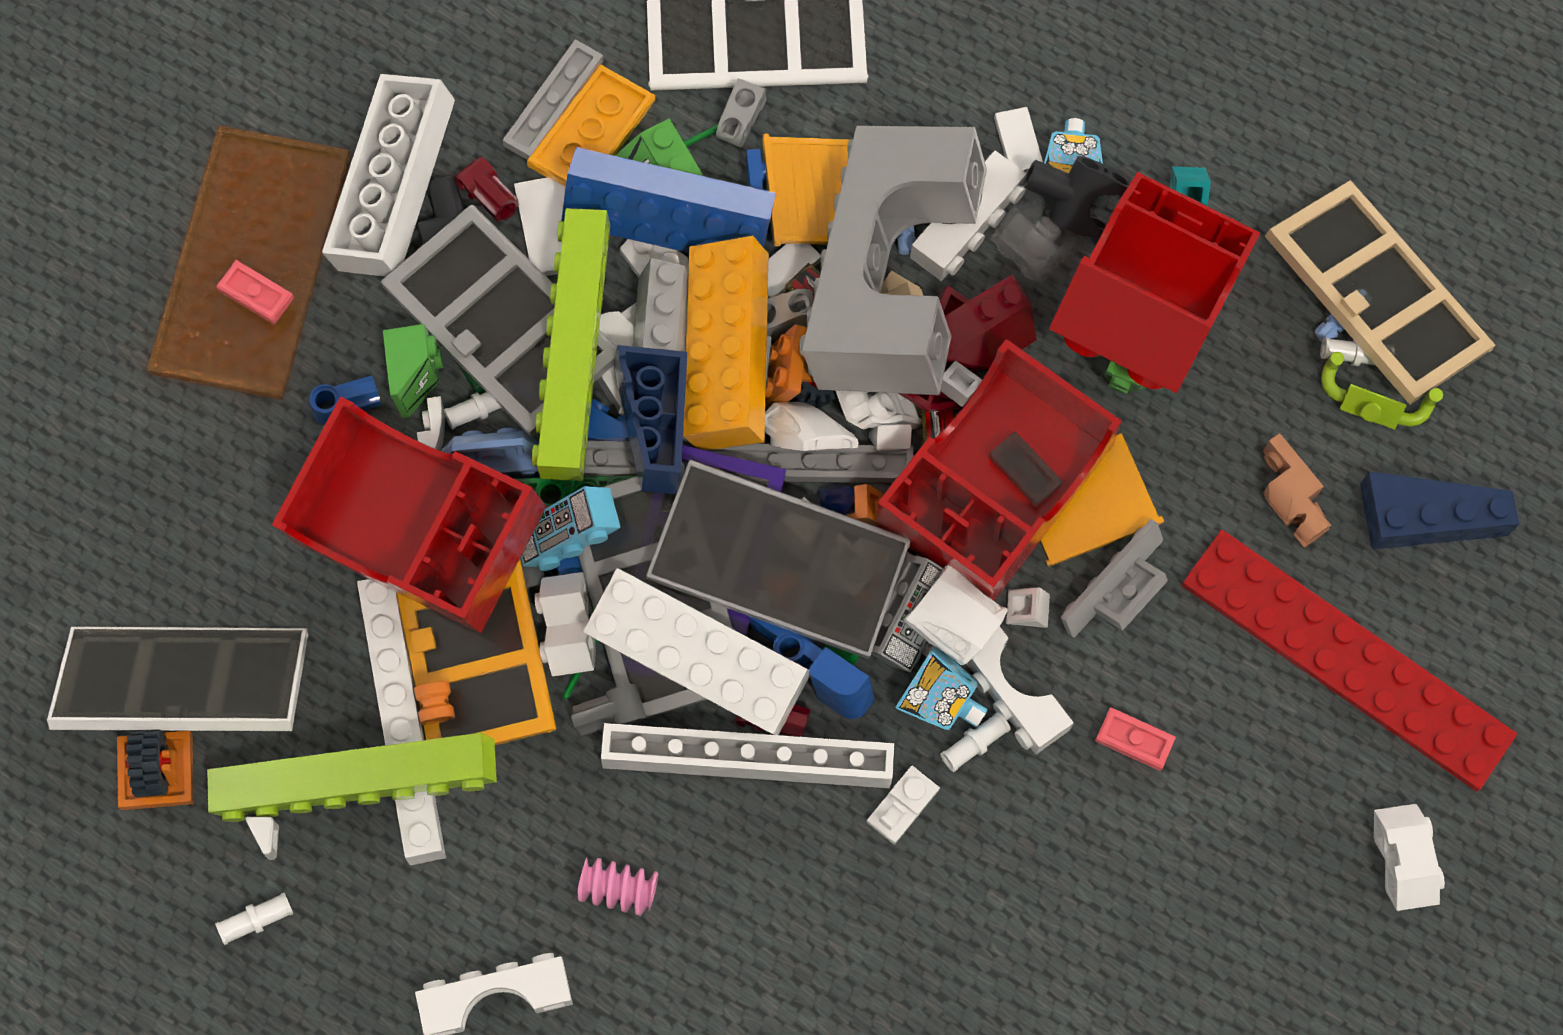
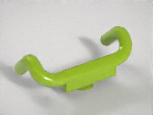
(1371, 405)

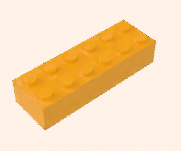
(726, 344)

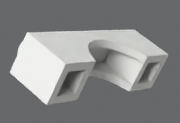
(944, 245)
(1036, 719)
(447, 1006)

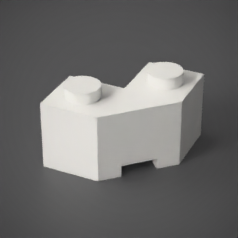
(566, 611)
(1409, 856)

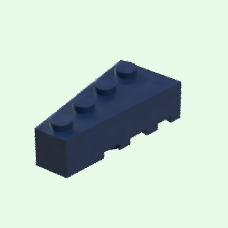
(653, 406)
(1428, 511)

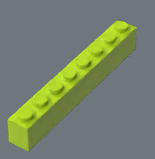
(573, 345)
(352, 776)

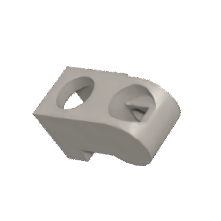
(740, 112)
(787, 310)

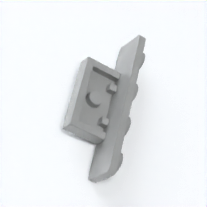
(1122, 586)

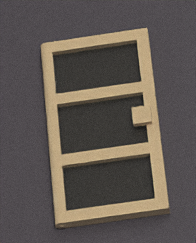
(1380, 291)

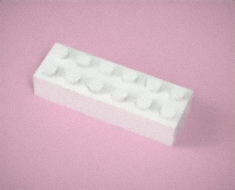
(388, 175)
(697, 652)

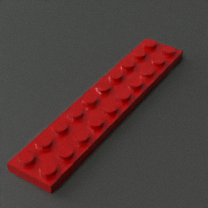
(1350, 660)

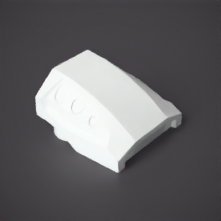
(877, 409)
(805, 428)
(956, 616)

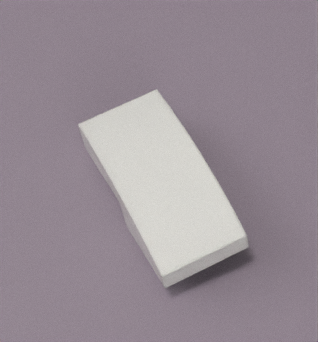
(433, 424)

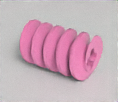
(617, 887)

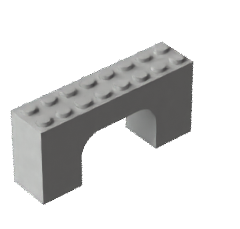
(889, 184)

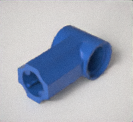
(360, 392)

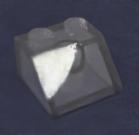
(1035, 241)

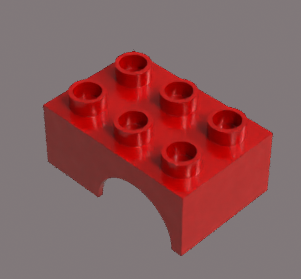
(1154, 283)
(963, 505)
(410, 516)

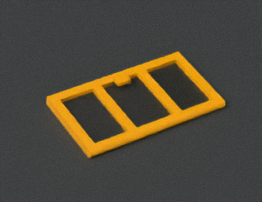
(491, 675)

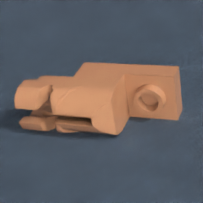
(1293, 492)

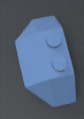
(504, 451)

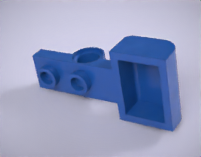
(833, 678)

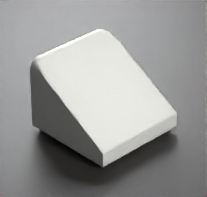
(891, 437)
(1028, 607)
(266, 834)

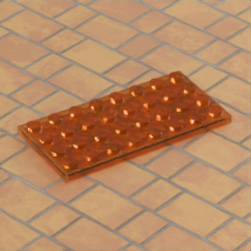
(271, 210)

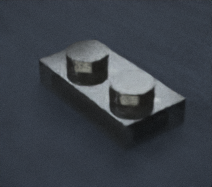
(1025, 469)

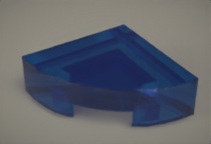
(837, 499)

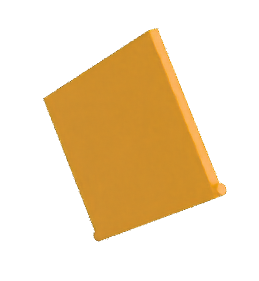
(805, 180)
(1104, 509)

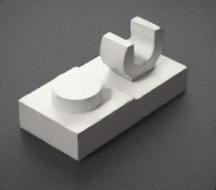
(903, 804)

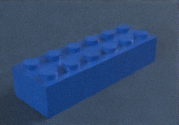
(664, 203)

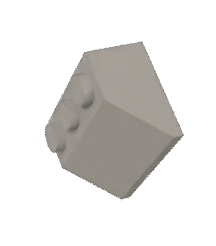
(661, 306)

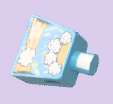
(1067, 145)
(942, 693)

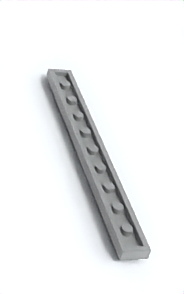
(826, 465)

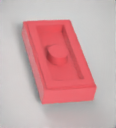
(255, 292)
(1135, 739)

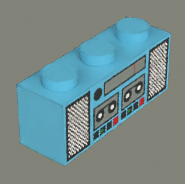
(570, 526)

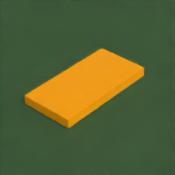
(595, 120)

